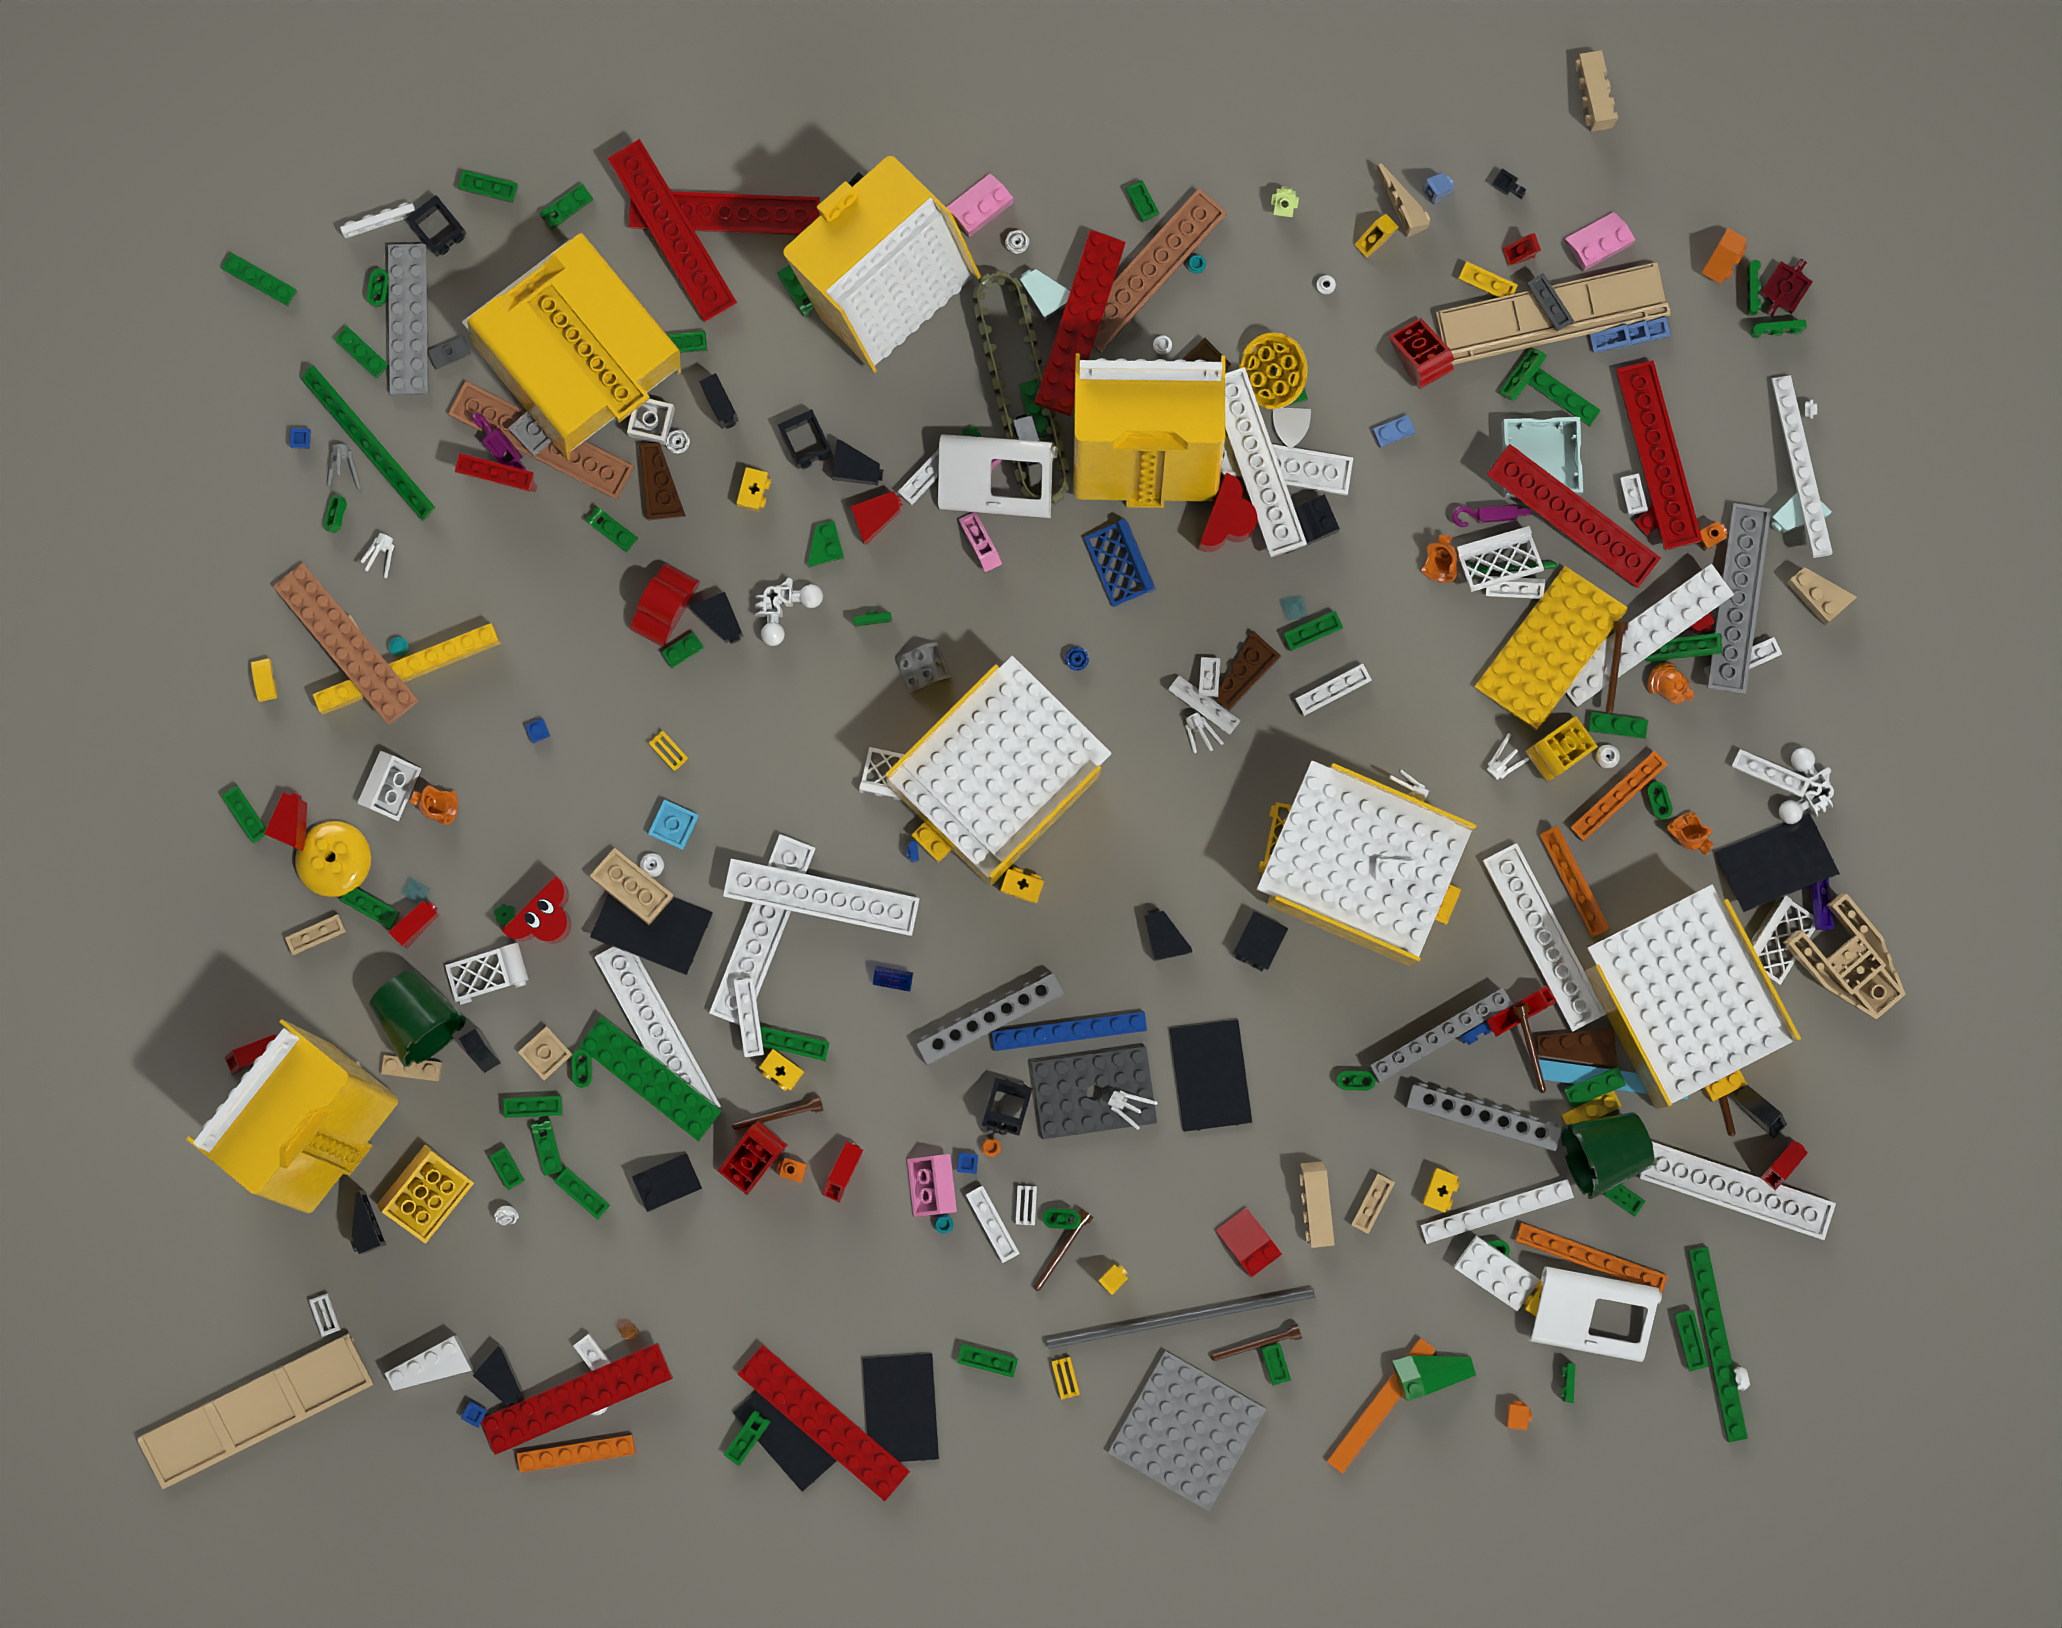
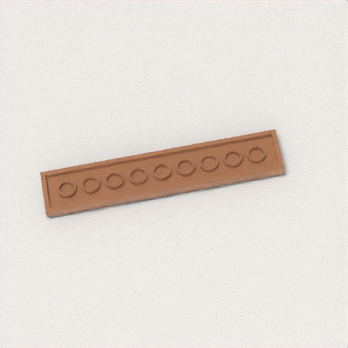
(1157, 263)
(587, 462)
(346, 644)

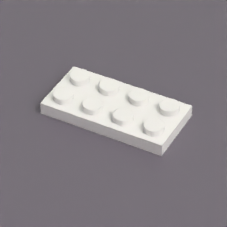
(1496, 1273)

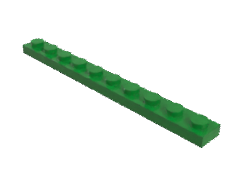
(368, 442)
(1718, 1344)

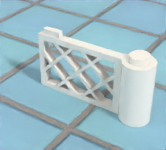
(512, 970)

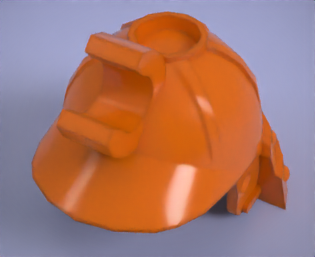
(1441, 561)
(1669, 683)
(436, 804)
(1691, 832)

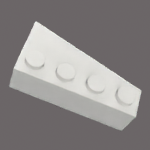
(436, 1363)

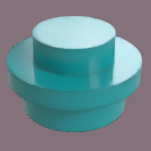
(1196, 264)
(398, 646)
(943, 1224)

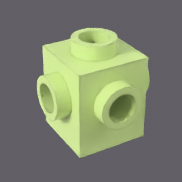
(1284, 208)

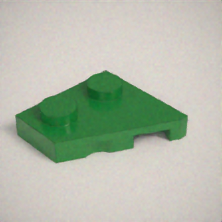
(825, 545)

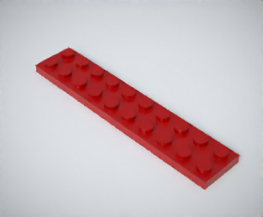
(741, 212)
(672, 230)
(1080, 320)
(1659, 455)
(1573, 515)
(576, 1398)
(823, 1422)

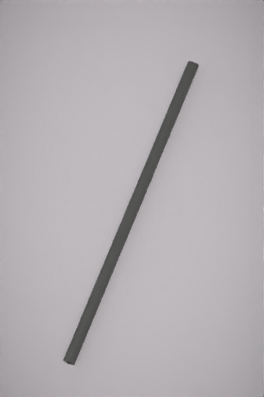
(1180, 1318)

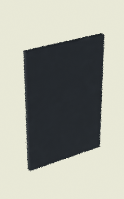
(1776, 863)
(667, 941)
(1210, 1075)
(902, 1405)
(786, 1443)

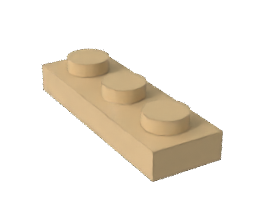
(315, 935)
(426, 1070)
(1372, 1203)

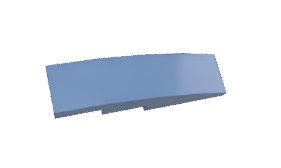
(1630, 335)

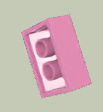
(980, 204)
(1600, 241)
(931, 1185)

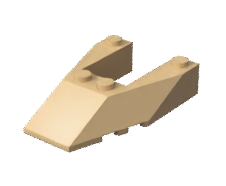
(1859, 969)

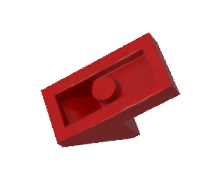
(1522, 250)

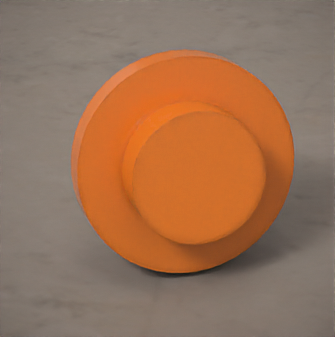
(991, 1147)

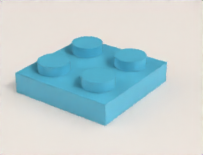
(673, 824)

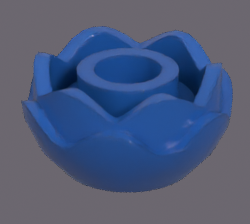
(1074, 653)

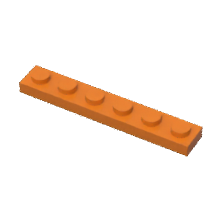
(1618, 796)
(1574, 881)
(576, 1453)

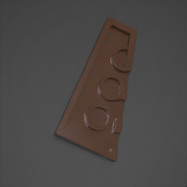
(660, 490)
(1247, 670)
(1583, 1046)

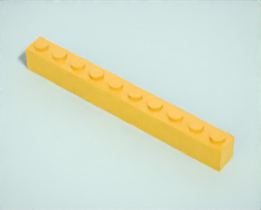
(415, 665)

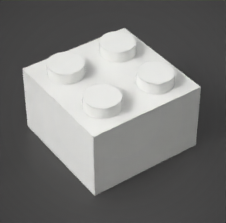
(651, 421)

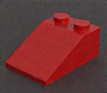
(1248, 1242)

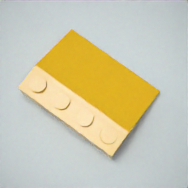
(425, 1194)

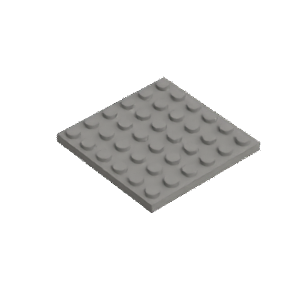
(1187, 1430)

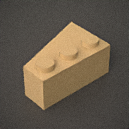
(1820, 595)

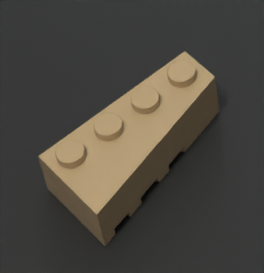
(1596, 91)
(1317, 1204)

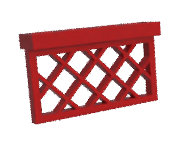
(495, 472)

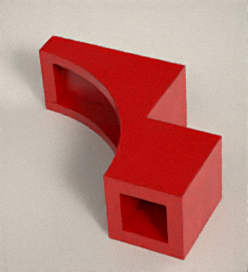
(1506, 1019)

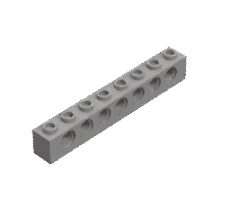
(1440, 1035)
(926, 1042)
(1548, 1141)

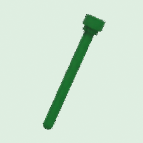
(1484, 569)

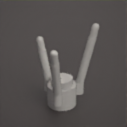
(340, 454)

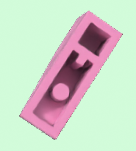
(980, 541)

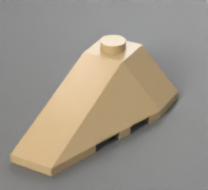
(1406, 207)

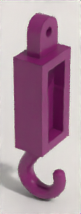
(498, 443)
(1490, 514)

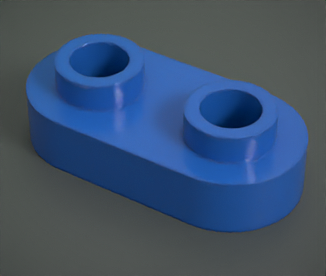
(1471, 1036)

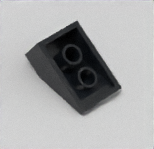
(1316, 520)
(666, 1182)
(365, 1228)

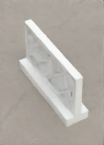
(1490, 546)
(876, 787)
(1769, 927)

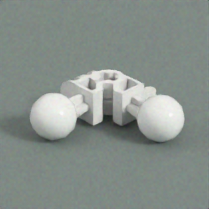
(773, 632)
(1791, 810)

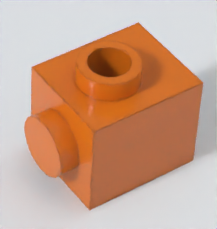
(1712, 535)
(792, 1170)
(1518, 1415)

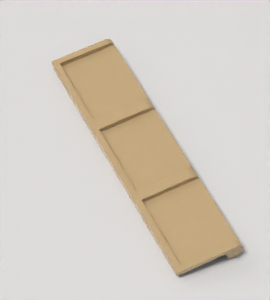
(1520, 322)
(255, 1411)

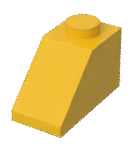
(1376, 235)
(1113, 1278)

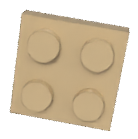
(545, 1053)

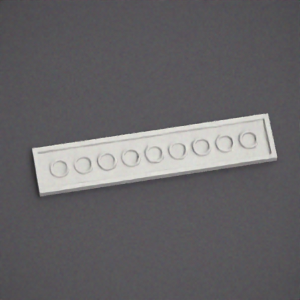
(1260, 466)
(1302, 468)
(1652, 630)
(821, 897)
(760, 933)
(1544, 937)
(651, 1017)
(1739, 1191)

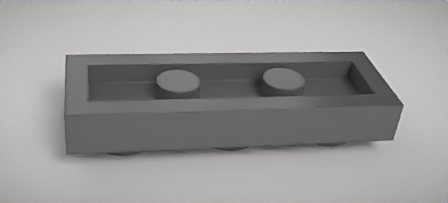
(1550, 302)

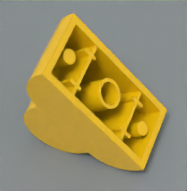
(1561, 749)

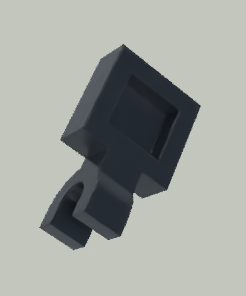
(1506, 182)

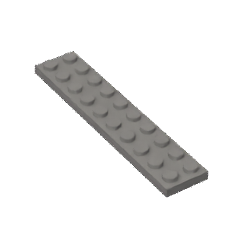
(1738, 614)

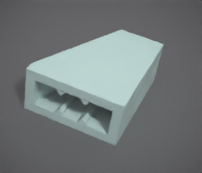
(1044, 293)
(1791, 517)

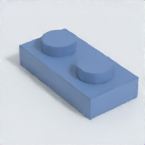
(1394, 431)

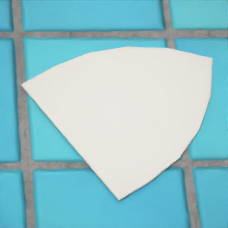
(1291, 424)

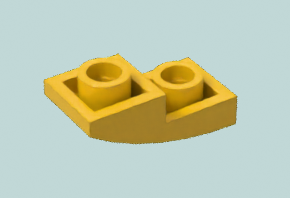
(263, 680)

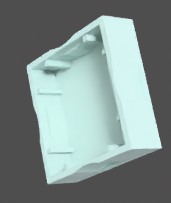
(1550, 444)

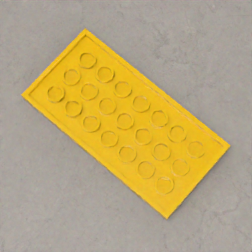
(1551, 648)

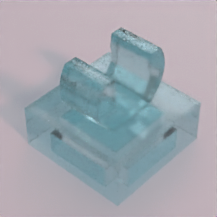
(1295, 608)
(416, 891)

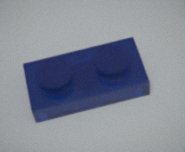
(893, 978)

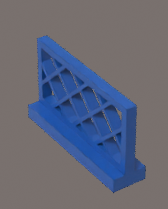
(1136, 560)

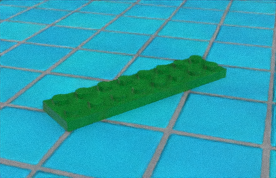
(650, 1078)

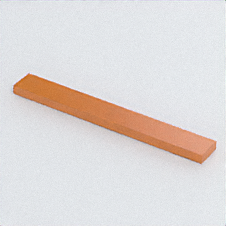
(1589, 1257)
(1373, 1415)

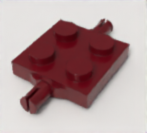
(1786, 287)

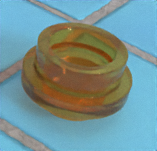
(629, 1331)

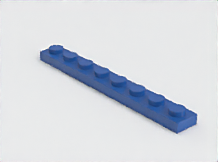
(1069, 1031)

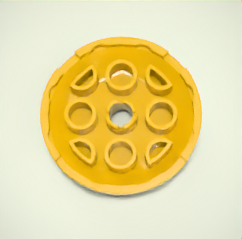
(1261, 359)
(347, 869)

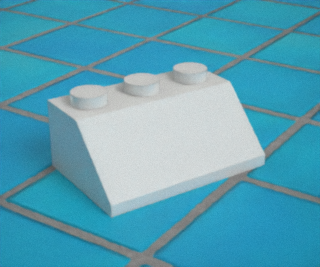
(389, 785)

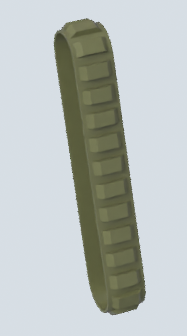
(986, 282)

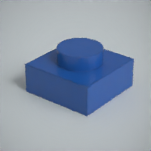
(300, 438)
(537, 730)
(912, 851)
(967, 1163)
(474, 1414)

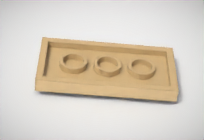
(631, 886)

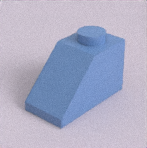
(1438, 187)

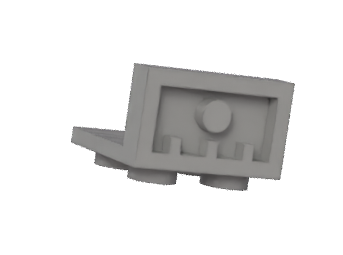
(923, 666)

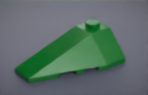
(1427, 1374)

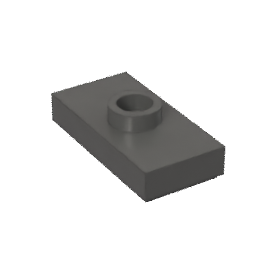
(449, 352)

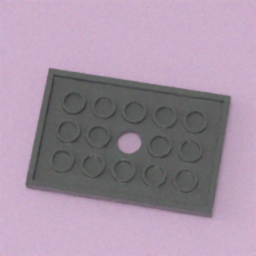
(1063, 1088)

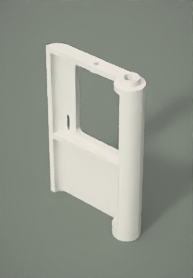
(966, 474)
(1568, 1308)

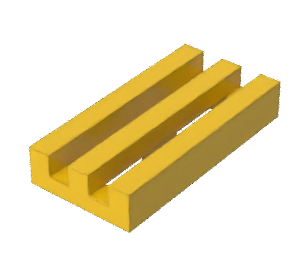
(658, 739)
(1061, 1362)

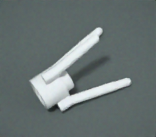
(381, 544)
(1195, 723)
(1497, 769)
(1417, 791)
(1119, 1101)

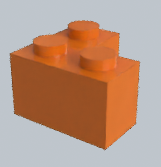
(1728, 252)

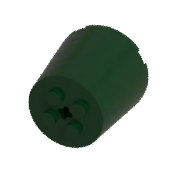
(415, 1017)
(1607, 1152)

